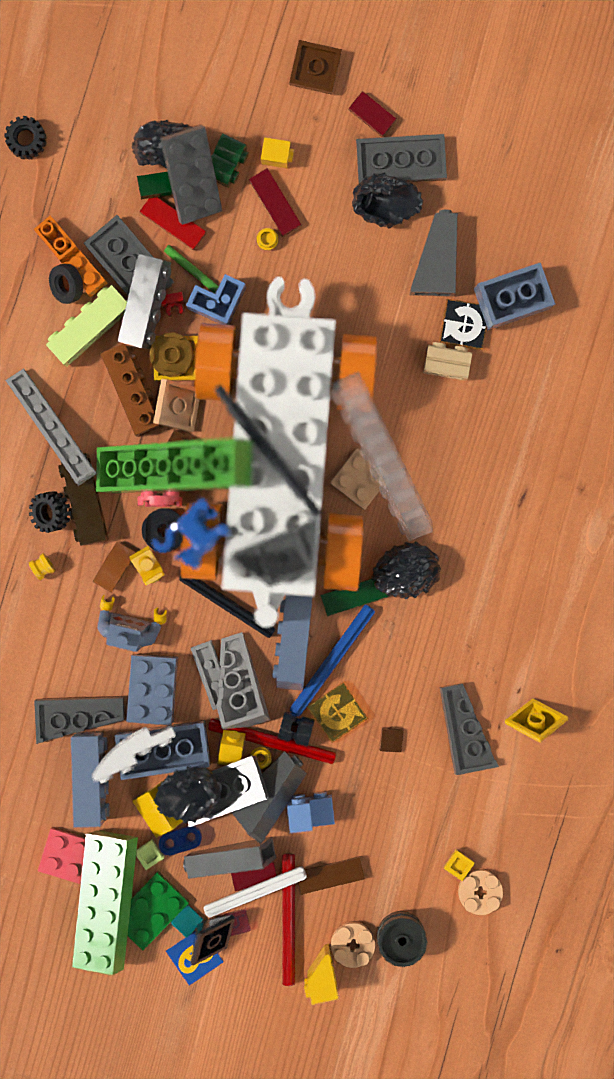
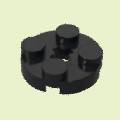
(156, 520)

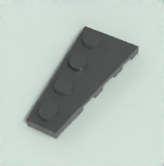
(73, 715)
(466, 739)

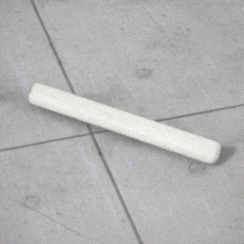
(254, 892)

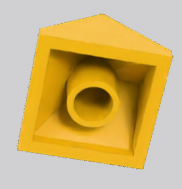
(536, 720)

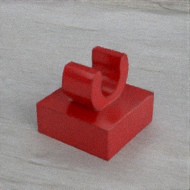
(173, 300)

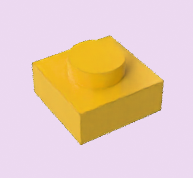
(459, 865)

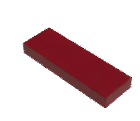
(275, 202)

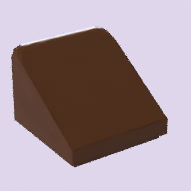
(391, 740)

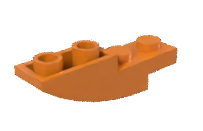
(69, 253)

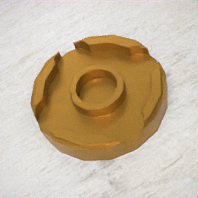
(171, 355)

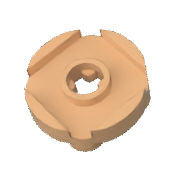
(489, 901)
(344, 935)

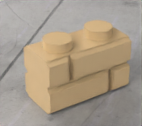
(447, 362)

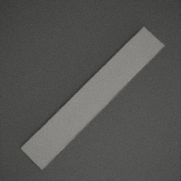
(51, 427)

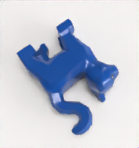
(197, 532)

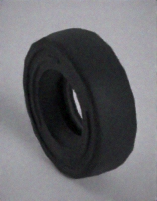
(74, 280)

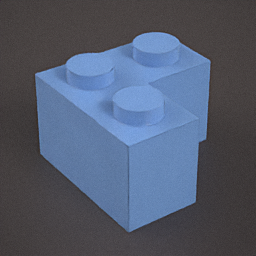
(218, 306)
(310, 811)

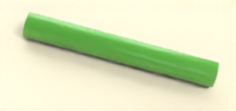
(188, 266)

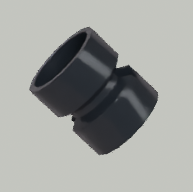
(303, 731)

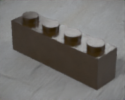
(85, 508)

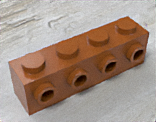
(130, 388)

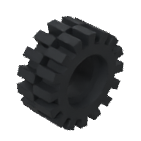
(12, 137)
(40, 513)

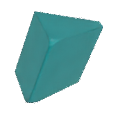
(186, 921)

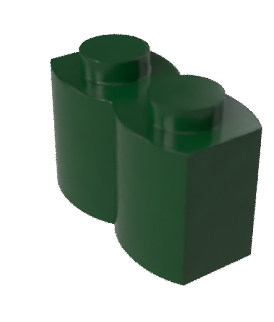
(227, 158)

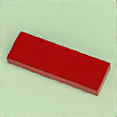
(167, 219)

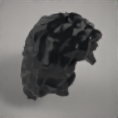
(148, 144)
(386, 200)
(406, 570)
(188, 794)

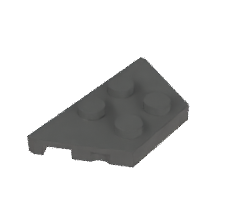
(281, 555)

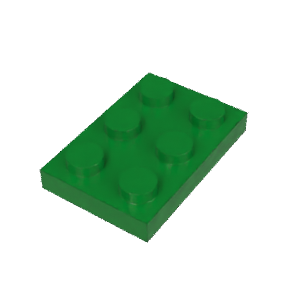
(153, 909)

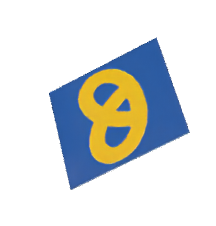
(181, 957)

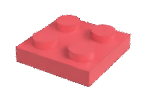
(63, 855)

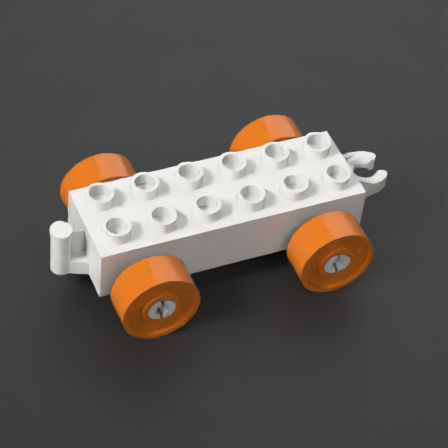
(285, 390)

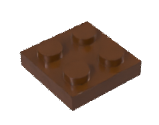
(315, 67)

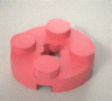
(152, 500)

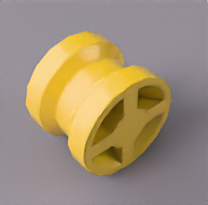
(41, 566)

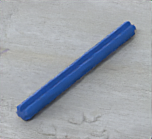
(332, 660)

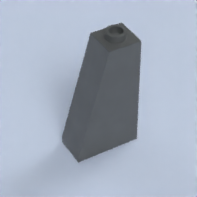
(438, 260)
(281, 781)
(230, 858)

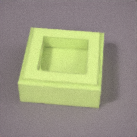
(149, 854)

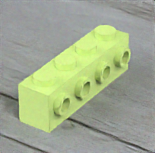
(87, 326)

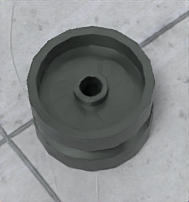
(401, 952)

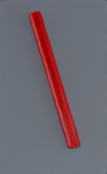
(272, 741)
(288, 924)

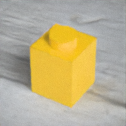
(276, 153)
(231, 747)

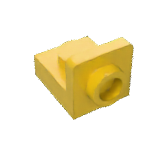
(147, 565)

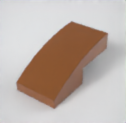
(113, 567)

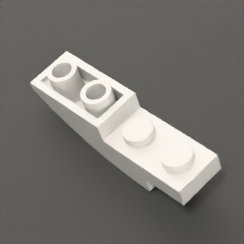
(122, 757)

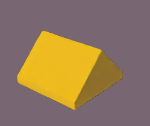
(157, 822)

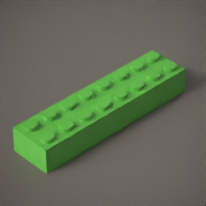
(175, 466)

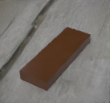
(332, 875)

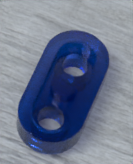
(180, 839)

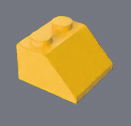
(321, 978)

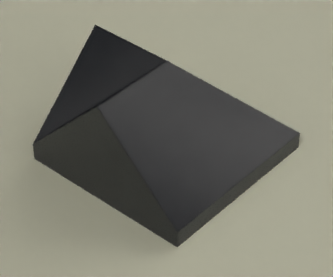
(211, 937)

